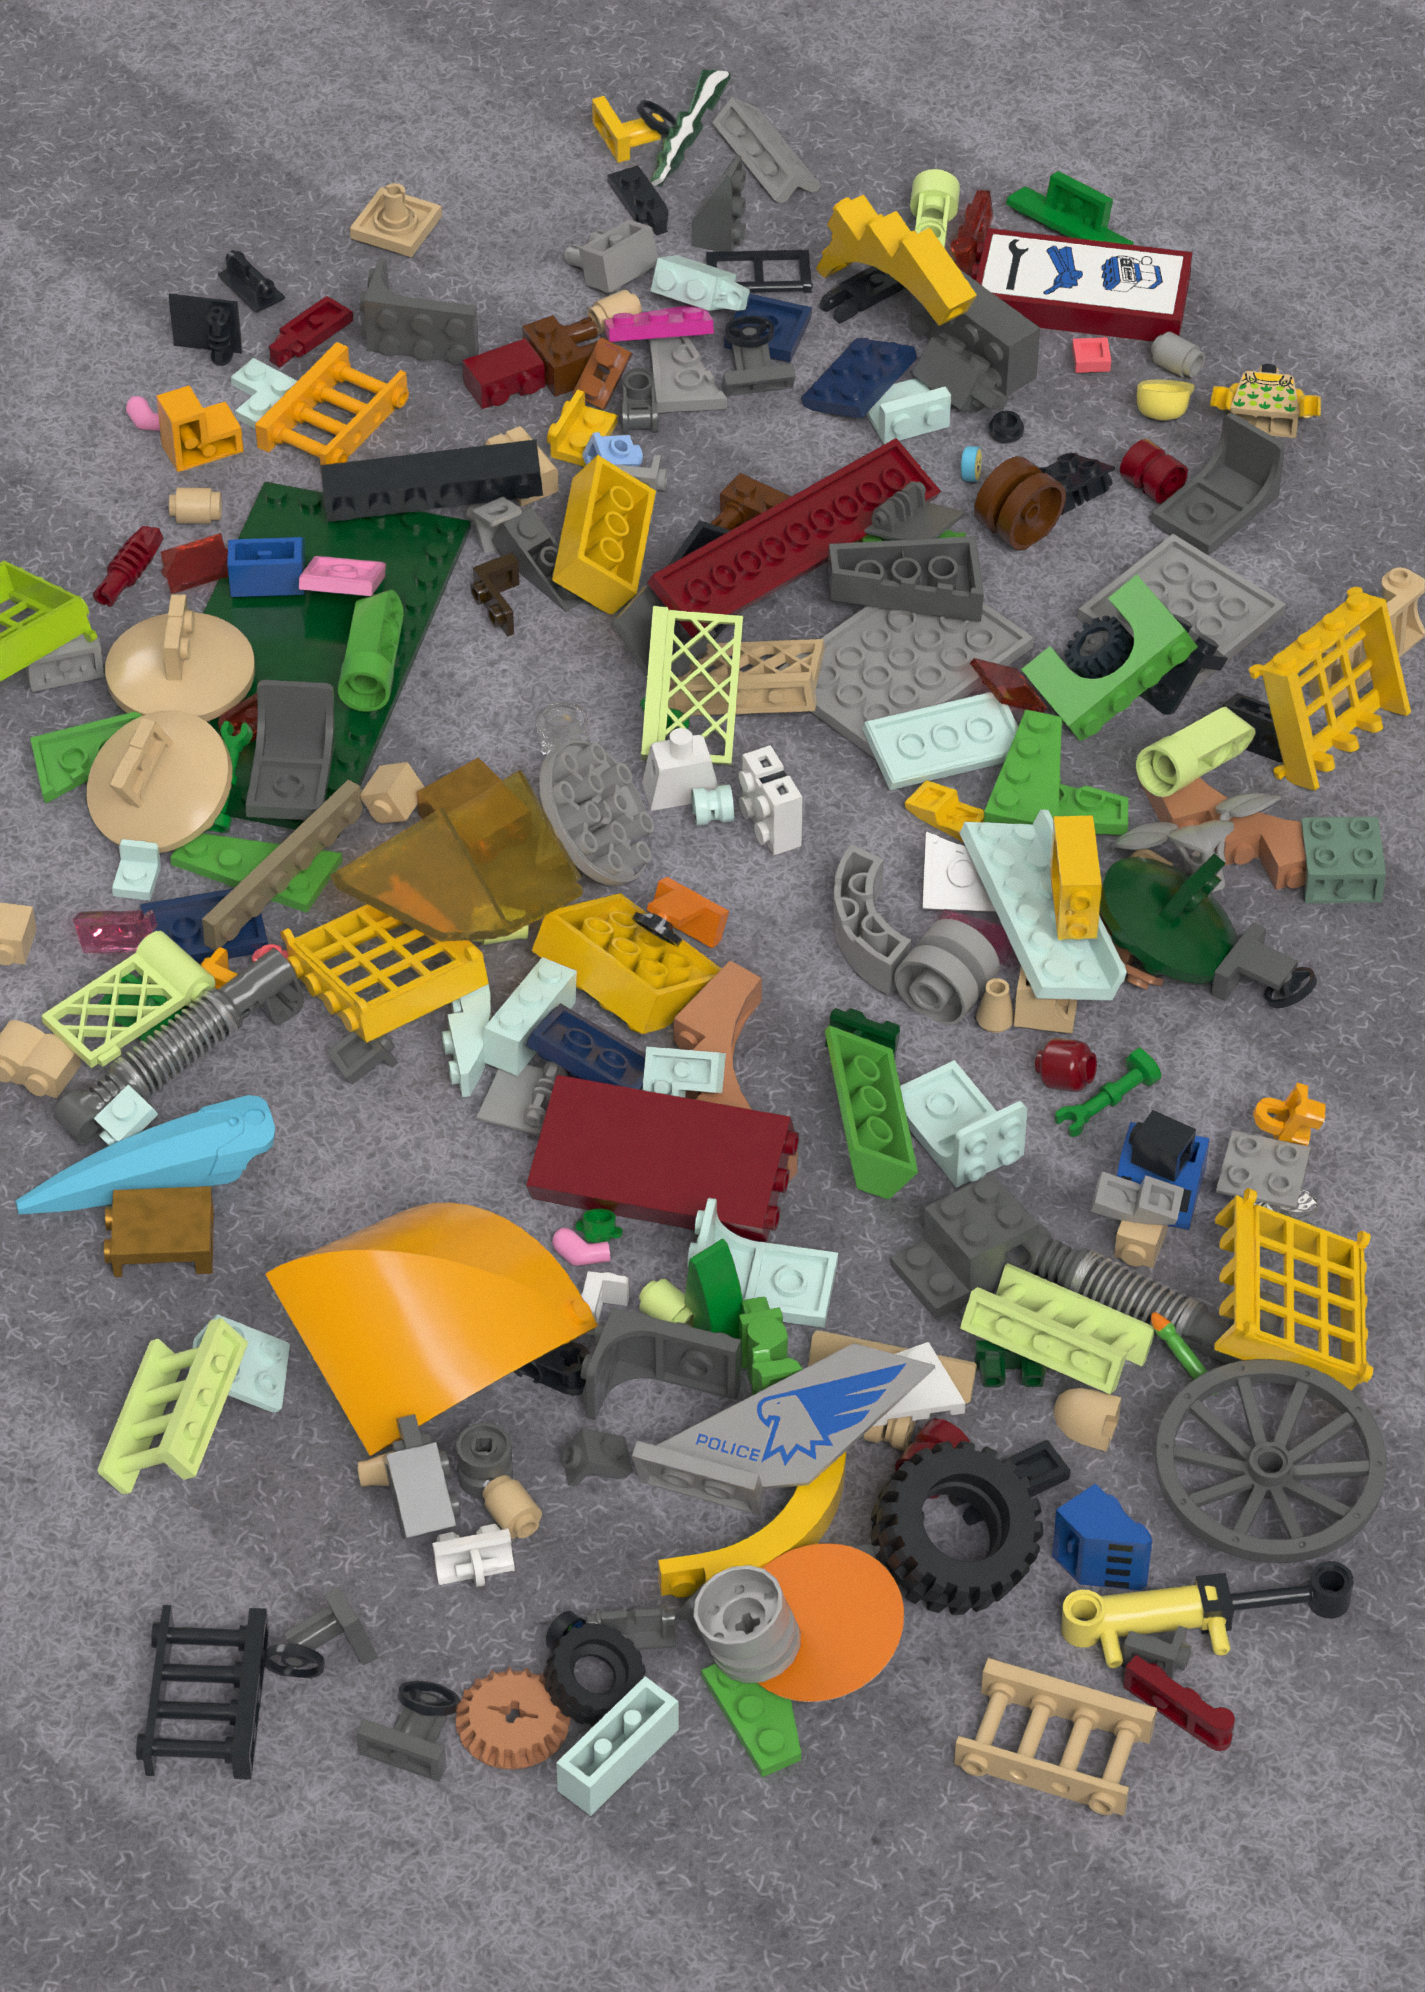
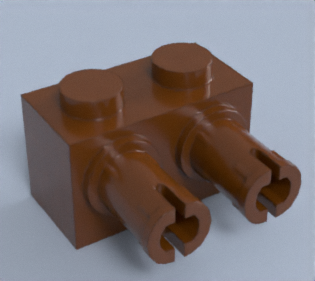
(558, 350)
(744, 500)

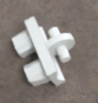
(473, 1555)

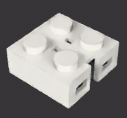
(770, 801)

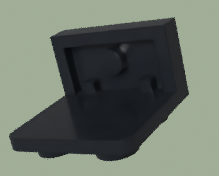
(1175, 683)

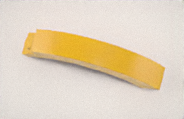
(797, 1525)

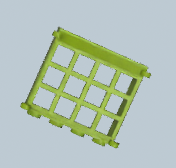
(57, 619)

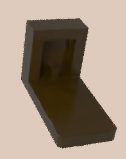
(489, 581)

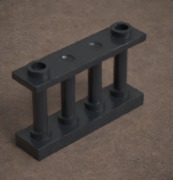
(240, 1712)

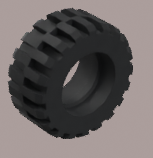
(987, 1487)

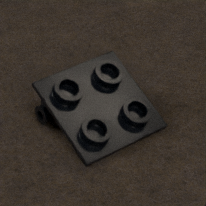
(206, 325)
(1080, 477)

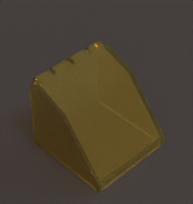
(469, 869)

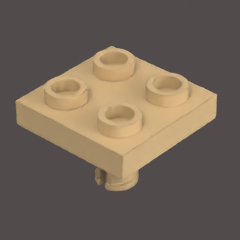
(396, 221)

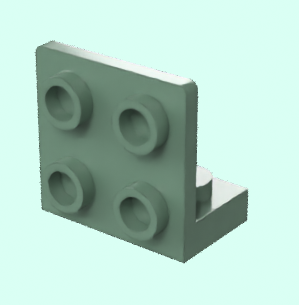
(1343, 860)

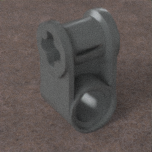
(639, 401)

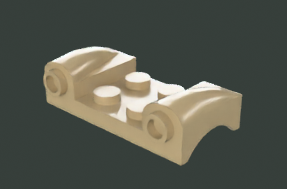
(1401, 591)

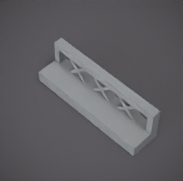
(764, 150)

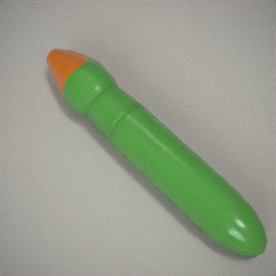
(1180, 1349)

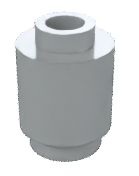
(1177, 355)

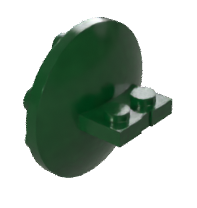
(1168, 917)

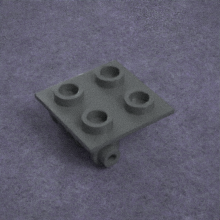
(910, 517)

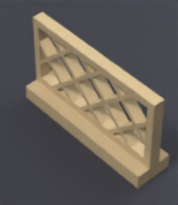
(763, 686)

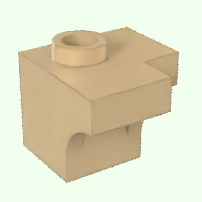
(1042, 1014)

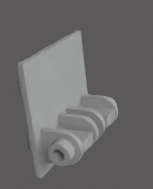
(522, 1099)
(1264, 1165)

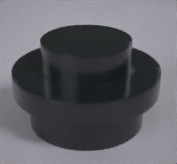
(1006, 427)

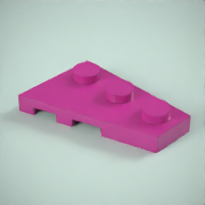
(662, 323)

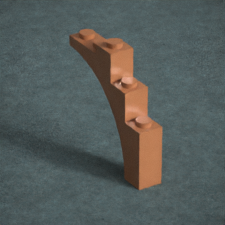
(1258, 835)
(714, 1024)

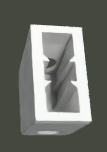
(676, 768)

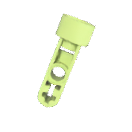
(934, 201)
(1192, 752)

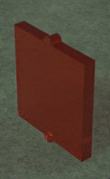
(195, 563)
(1008, 685)

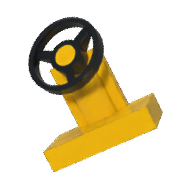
(622, 136)

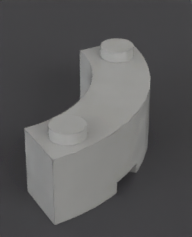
(861, 932)

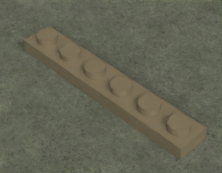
(282, 865)

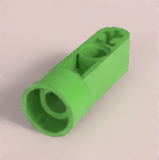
(371, 652)

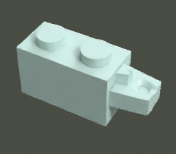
(698, 284)

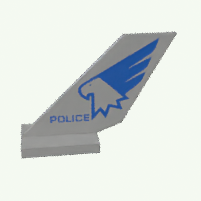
(782, 1432)

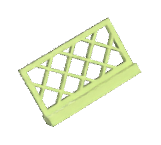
(660, 673)

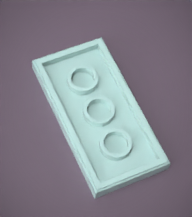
(941, 740)

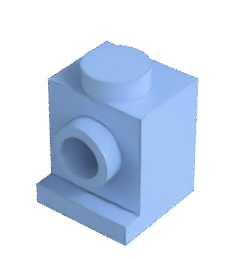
(613, 449)

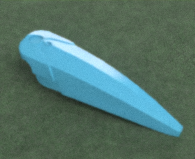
(185, 1152)

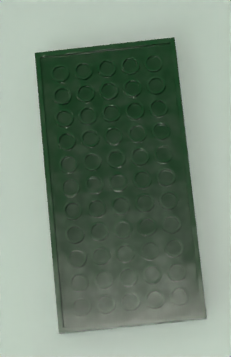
(309, 633)

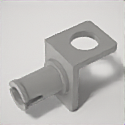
(489, 519)

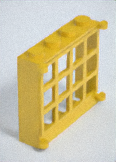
(1299, 748)
(399, 1004)
(1259, 1226)

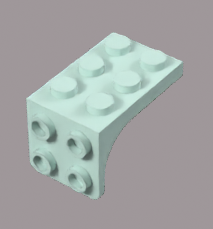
(961, 1125)
(786, 1275)

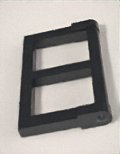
(805, 283)

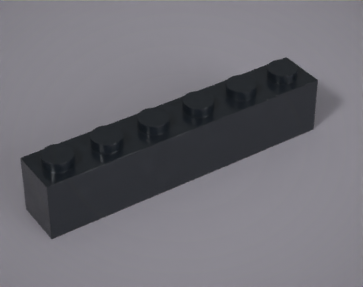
(431, 480)

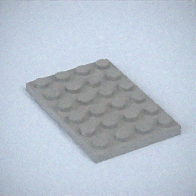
(904, 662)

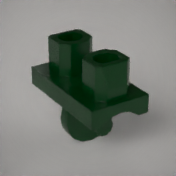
(857, 1024)
(994, 1359)

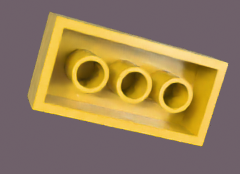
(604, 535)

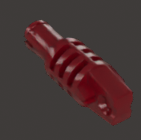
(128, 564)

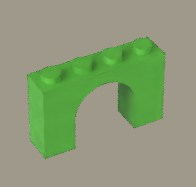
(1157, 648)

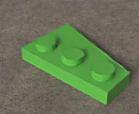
(68, 754)
(759, 1720)

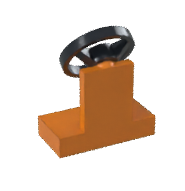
(686, 911)

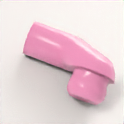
(141, 414)
(577, 1251)

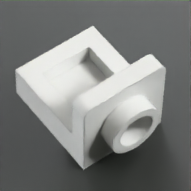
(604, 1288)

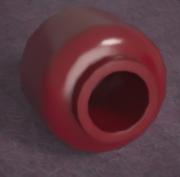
(1066, 1065)

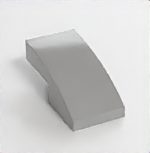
(1142, 1203)

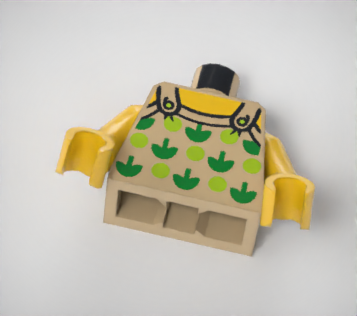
(1267, 401)

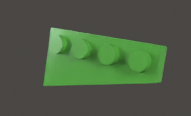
(1030, 772)
(233, 859)

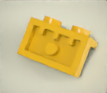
(576, 427)

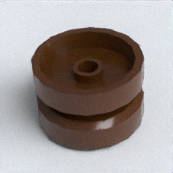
(1019, 502)

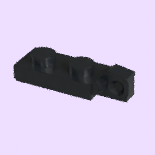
(640, 198)

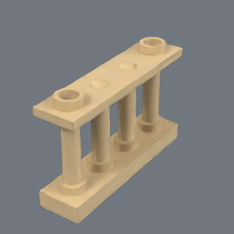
(1060, 1698)

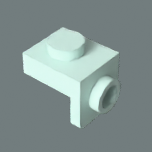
(124, 1116)

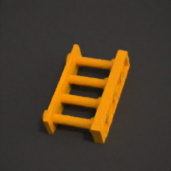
(315, 387)

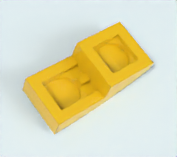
(942, 809)

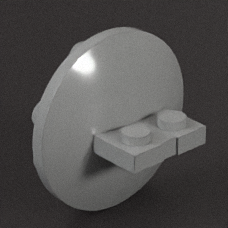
(595, 811)

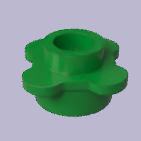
(599, 1226)

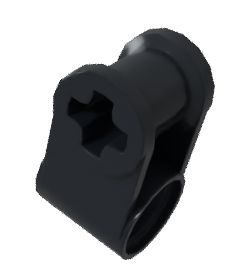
(555, 1365)

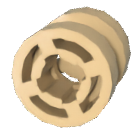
(896, 1432)

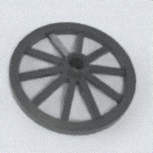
(1271, 1457)

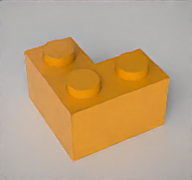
(196, 433)

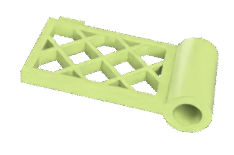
(162, 965)

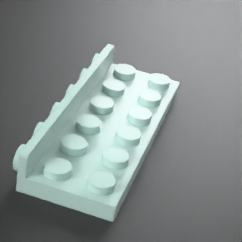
(1016, 875)

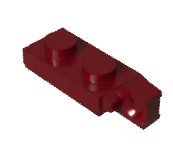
(309, 330)

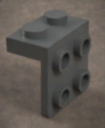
(635, 626)

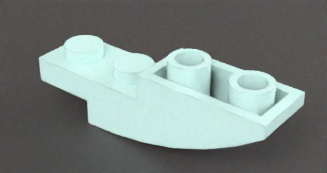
(466, 1038)

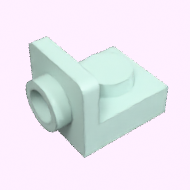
(137, 870)

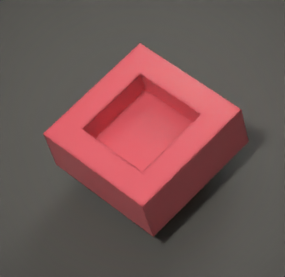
(1091, 355)

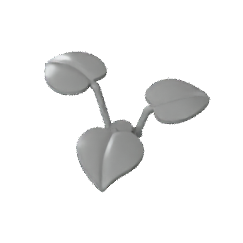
(1202, 837)

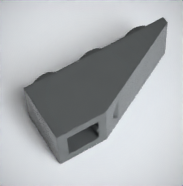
(719, 216)
(536, 554)

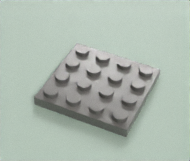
(1201, 592)

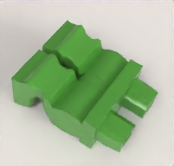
(764, 1344)

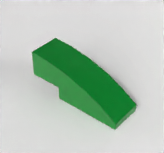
(714, 1290)

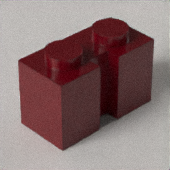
(503, 372)

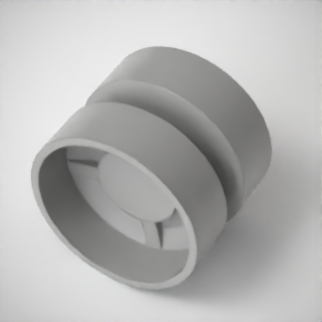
(946, 971)

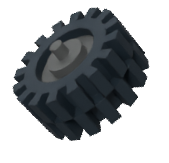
(1099, 648)

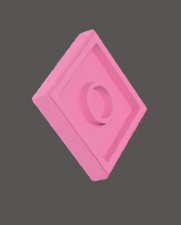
(342, 576)

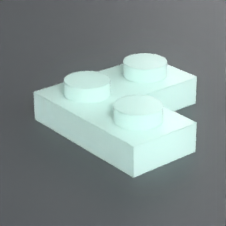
(264, 385)
(680, 1070)

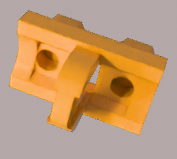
(1292, 1117)

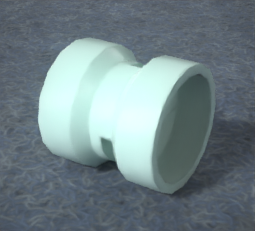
(712, 804)

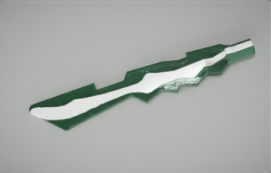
(706, 95)

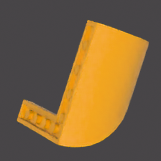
(427, 1312)

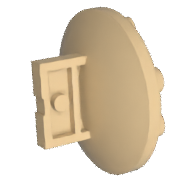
(180, 664)
(160, 780)

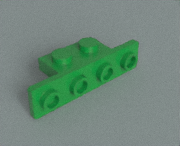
(1069, 209)

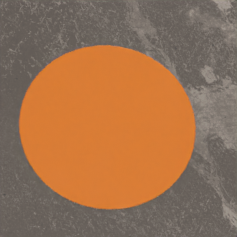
(846, 1619)

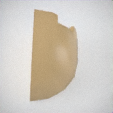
(1088, 1416)

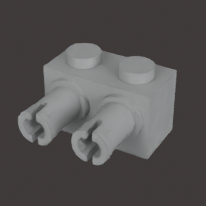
(615, 255)

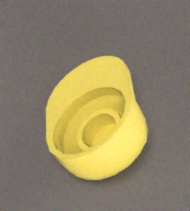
(1163, 398)

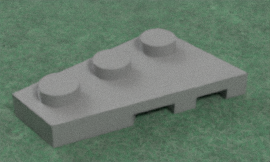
(682, 378)

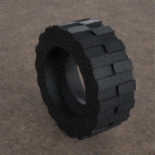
(597, 1642)

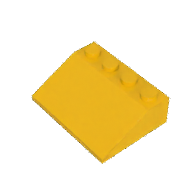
(624, 963)

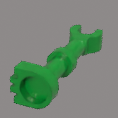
(235, 746)
(1141, 1070)

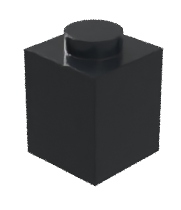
(1162, 1145)

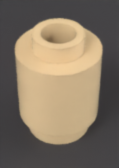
(616, 303)
(195, 506)
(512, 1506)

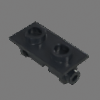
(249, 282)

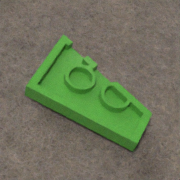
(1107, 808)

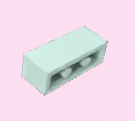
(524, 1011)
(617, 1746)

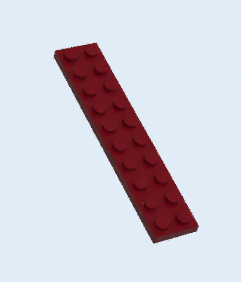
(787, 538)

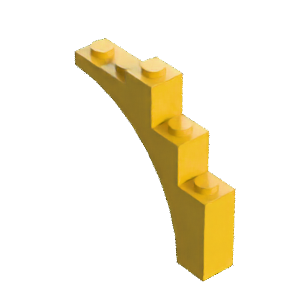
(907, 256)

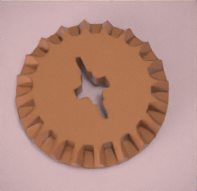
(507, 1745)

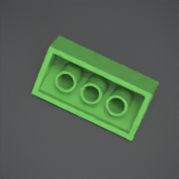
(872, 1113)

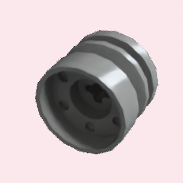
(747, 1624)

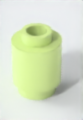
(665, 1302)

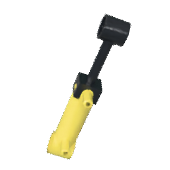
(1201, 1606)

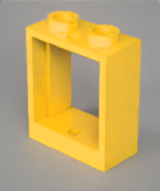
(1075, 877)

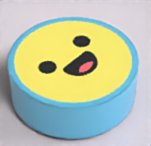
(971, 464)

